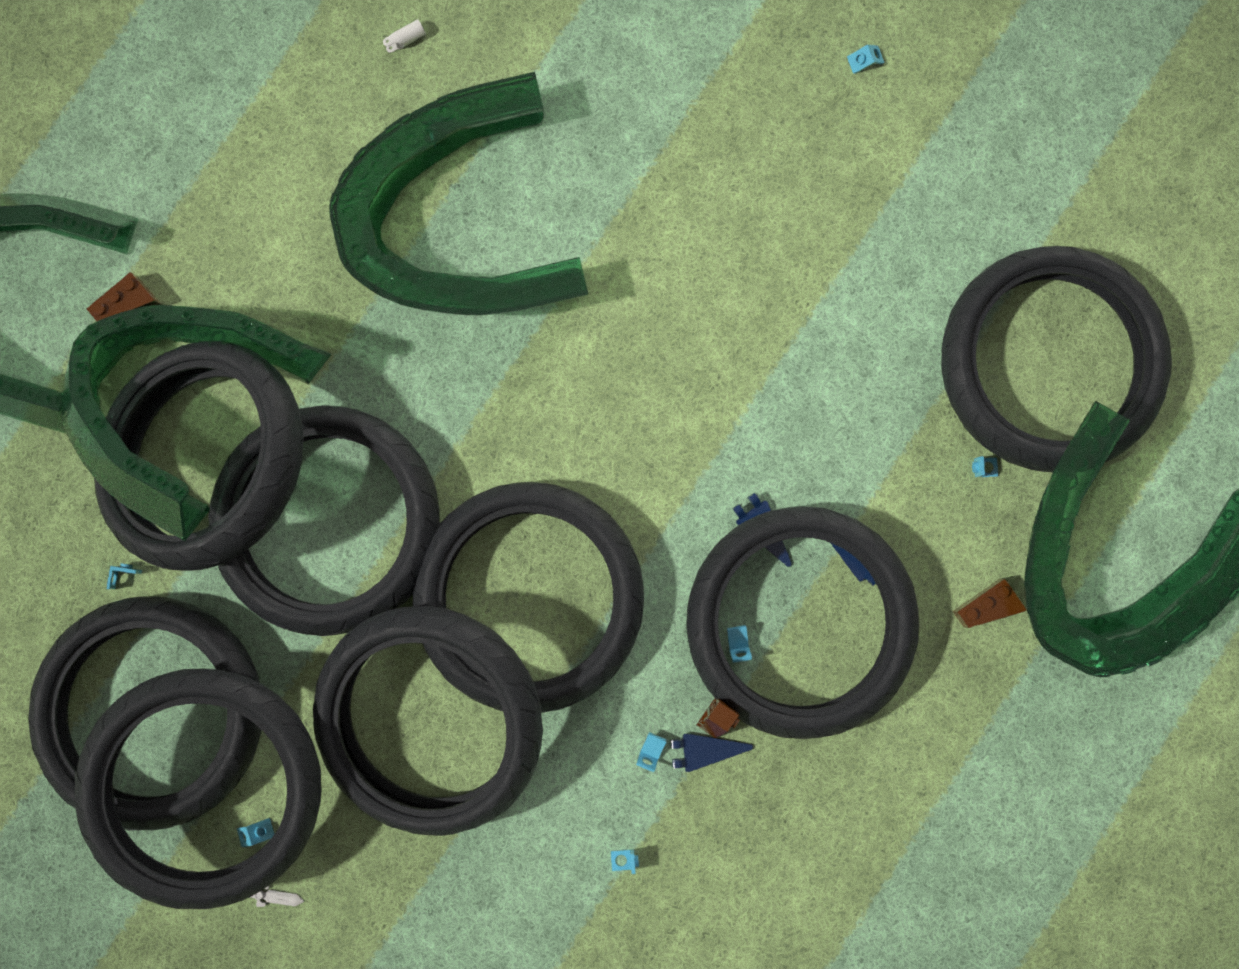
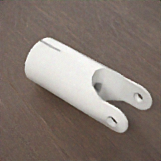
(404, 36)

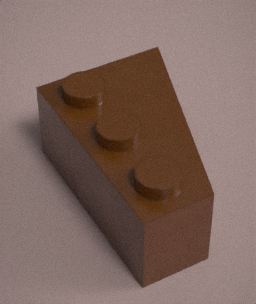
(123, 296)
(989, 605)
(718, 718)

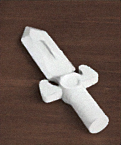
(277, 898)

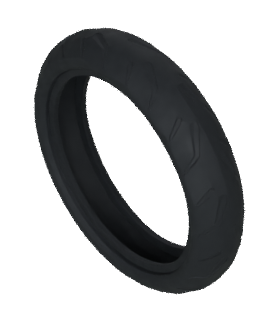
(1069, 264)
(275, 471)
(587, 517)
(395, 587)
(900, 623)
(57, 673)
(374, 791)
(177, 887)

